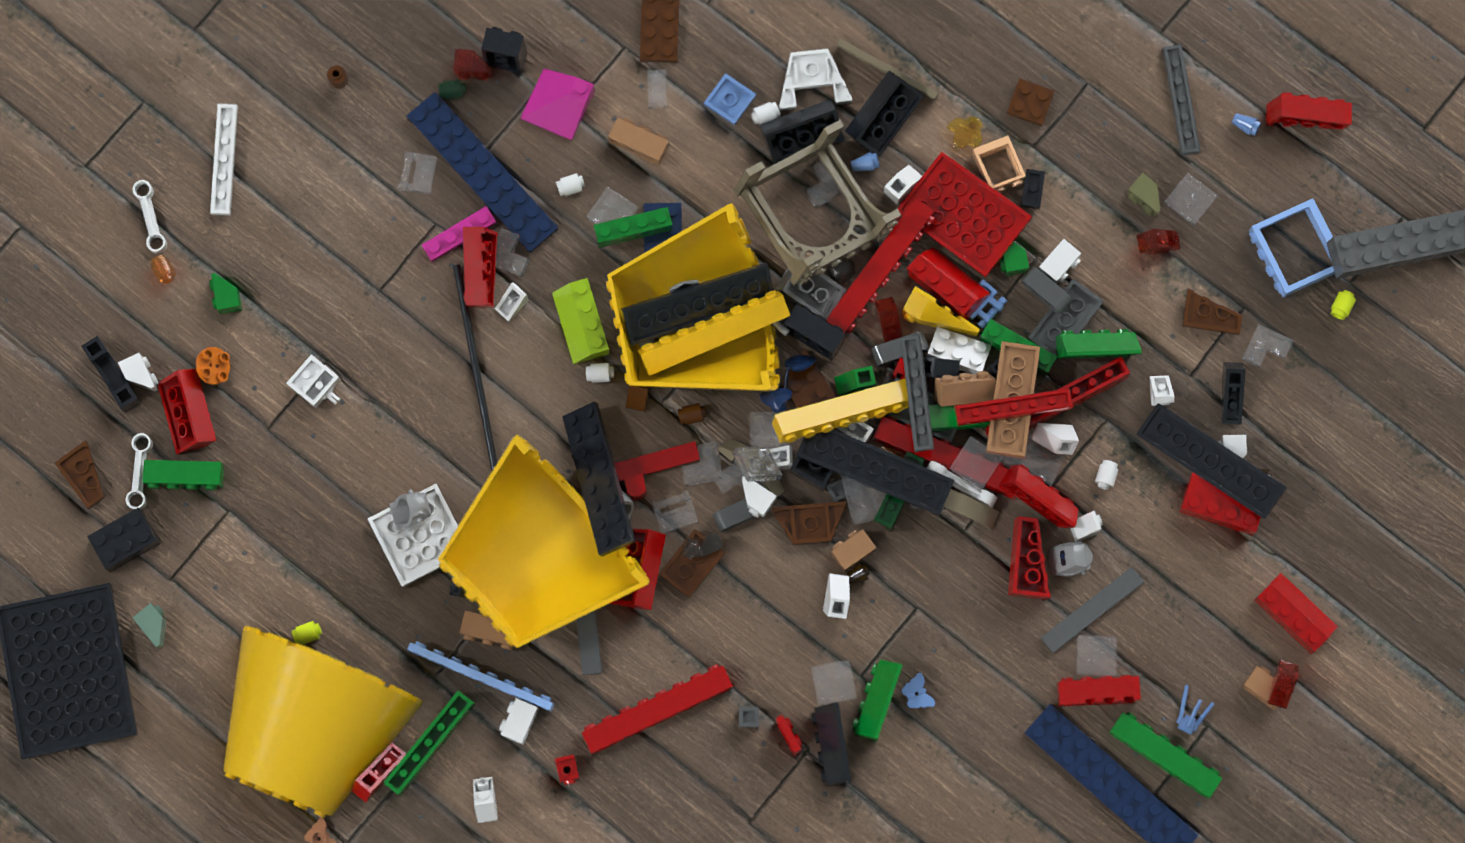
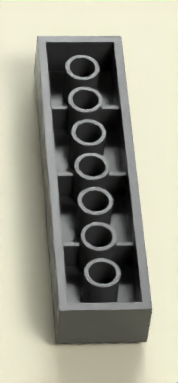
(1397, 244)

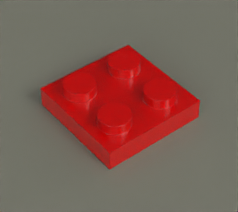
(785, 728)

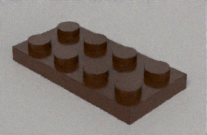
(659, 31)

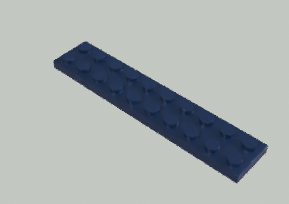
(482, 172)
(1107, 780)

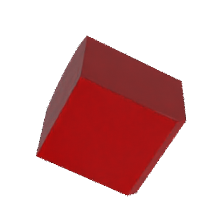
(635, 487)

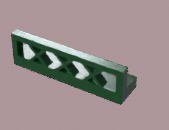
(892, 506)

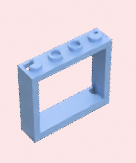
(1265, 253)

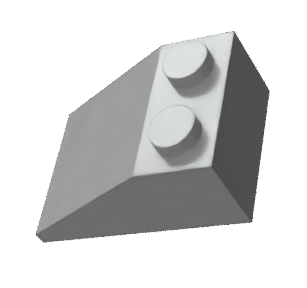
(818, 294)

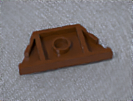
(808, 386)
(810, 521)

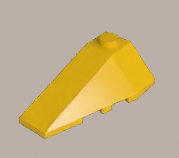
(925, 311)

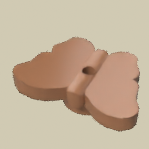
(319, 830)

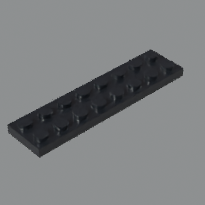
(695, 303)
(1211, 461)
(877, 469)
(598, 479)

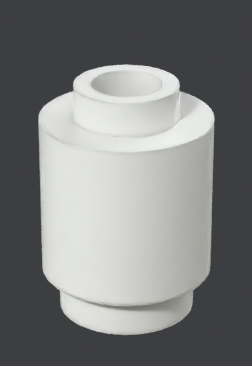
(765, 113)
(570, 185)
(599, 372)
(1106, 474)

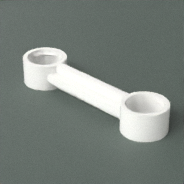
(149, 216)
(137, 484)
(980, 495)

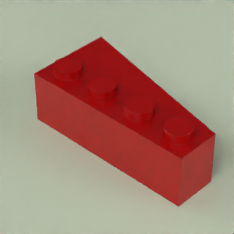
(1309, 112)
(479, 266)
(1212, 505)
(1027, 564)
(1098, 691)

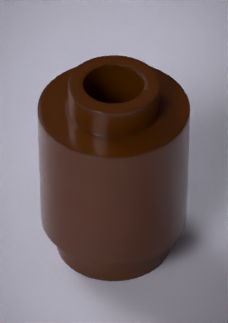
(340, 81)
(692, 414)

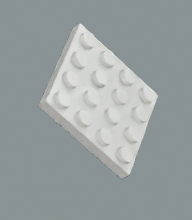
(416, 549)

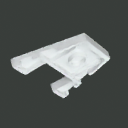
(812, 70)

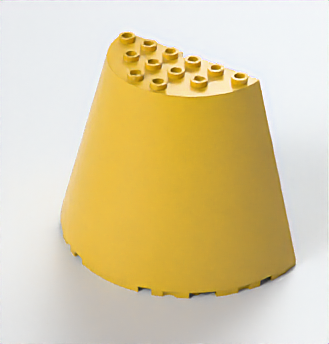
(699, 253)
(532, 551)
(307, 722)

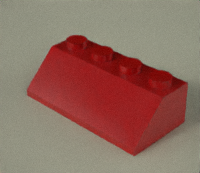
(947, 283)
(186, 411)
(1040, 497)
(648, 552)
(1296, 613)

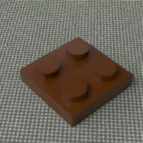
(1030, 102)

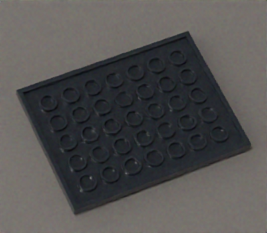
(66, 671)

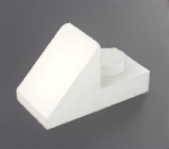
(1161, 390)

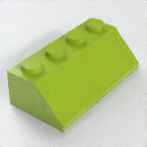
(580, 321)

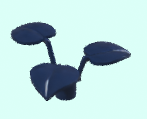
(778, 398)

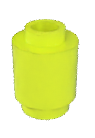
(1343, 304)
(306, 633)

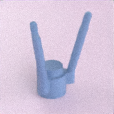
(1188, 723)

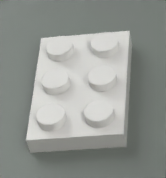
(955, 346)

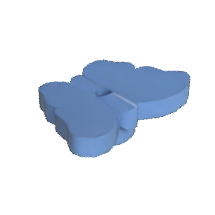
(916, 685)

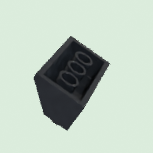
(884, 113)
(798, 130)
(832, 745)

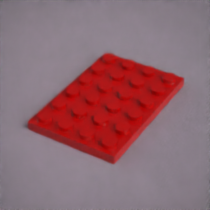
(968, 214)

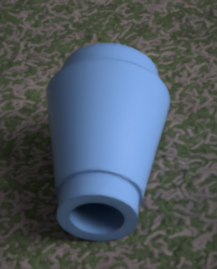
(1247, 124)
(865, 163)

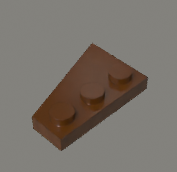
(1210, 316)
(81, 474)

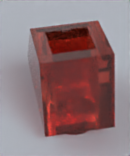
(470, 64)
(1158, 241)
(888, 319)
(1283, 684)

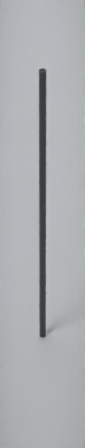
(475, 368)

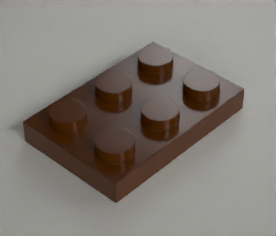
(688, 573)

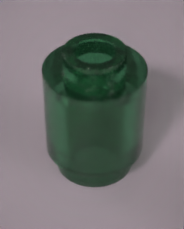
(452, 89)

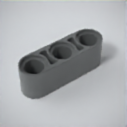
(1046, 290)
(892, 351)
(733, 516)

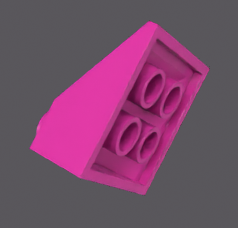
(558, 103)

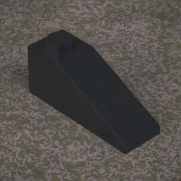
(1232, 392)

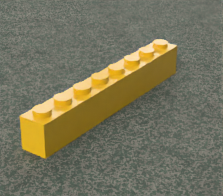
(714, 332)
(841, 411)

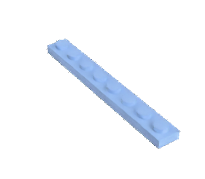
(473, 672)

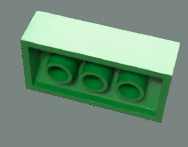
(1097, 344)
(877, 700)

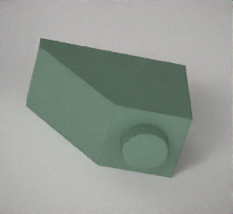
(152, 624)

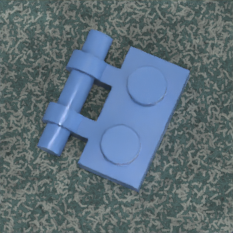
(997, 306)

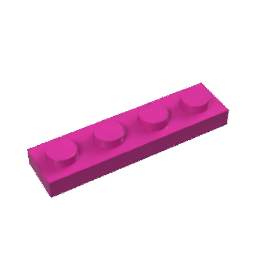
(453, 236)

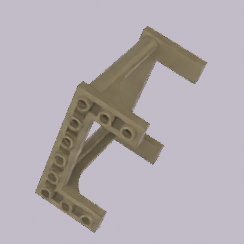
(875, 222)

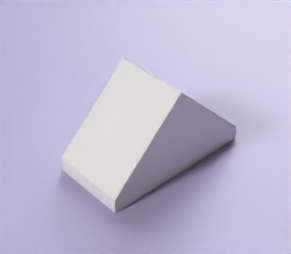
(512, 302)
(783, 456)

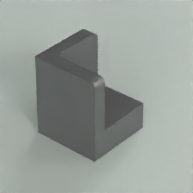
(749, 717)

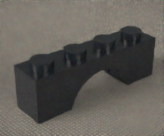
(111, 374)

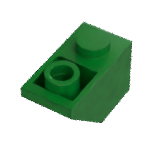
(1014, 260)
(227, 296)
(855, 381)

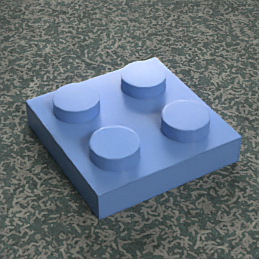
(729, 99)

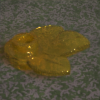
(964, 134)

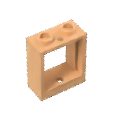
(991, 148)

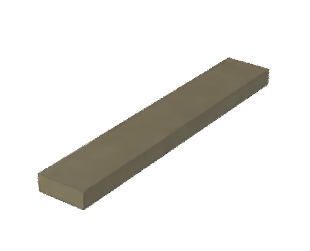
(883, 67)

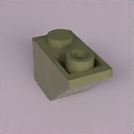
(1145, 193)

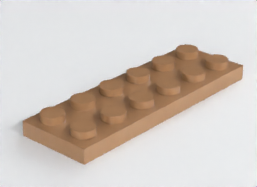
(1014, 378)

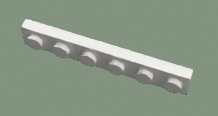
(224, 159)

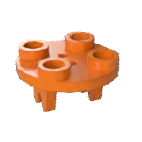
(214, 357)

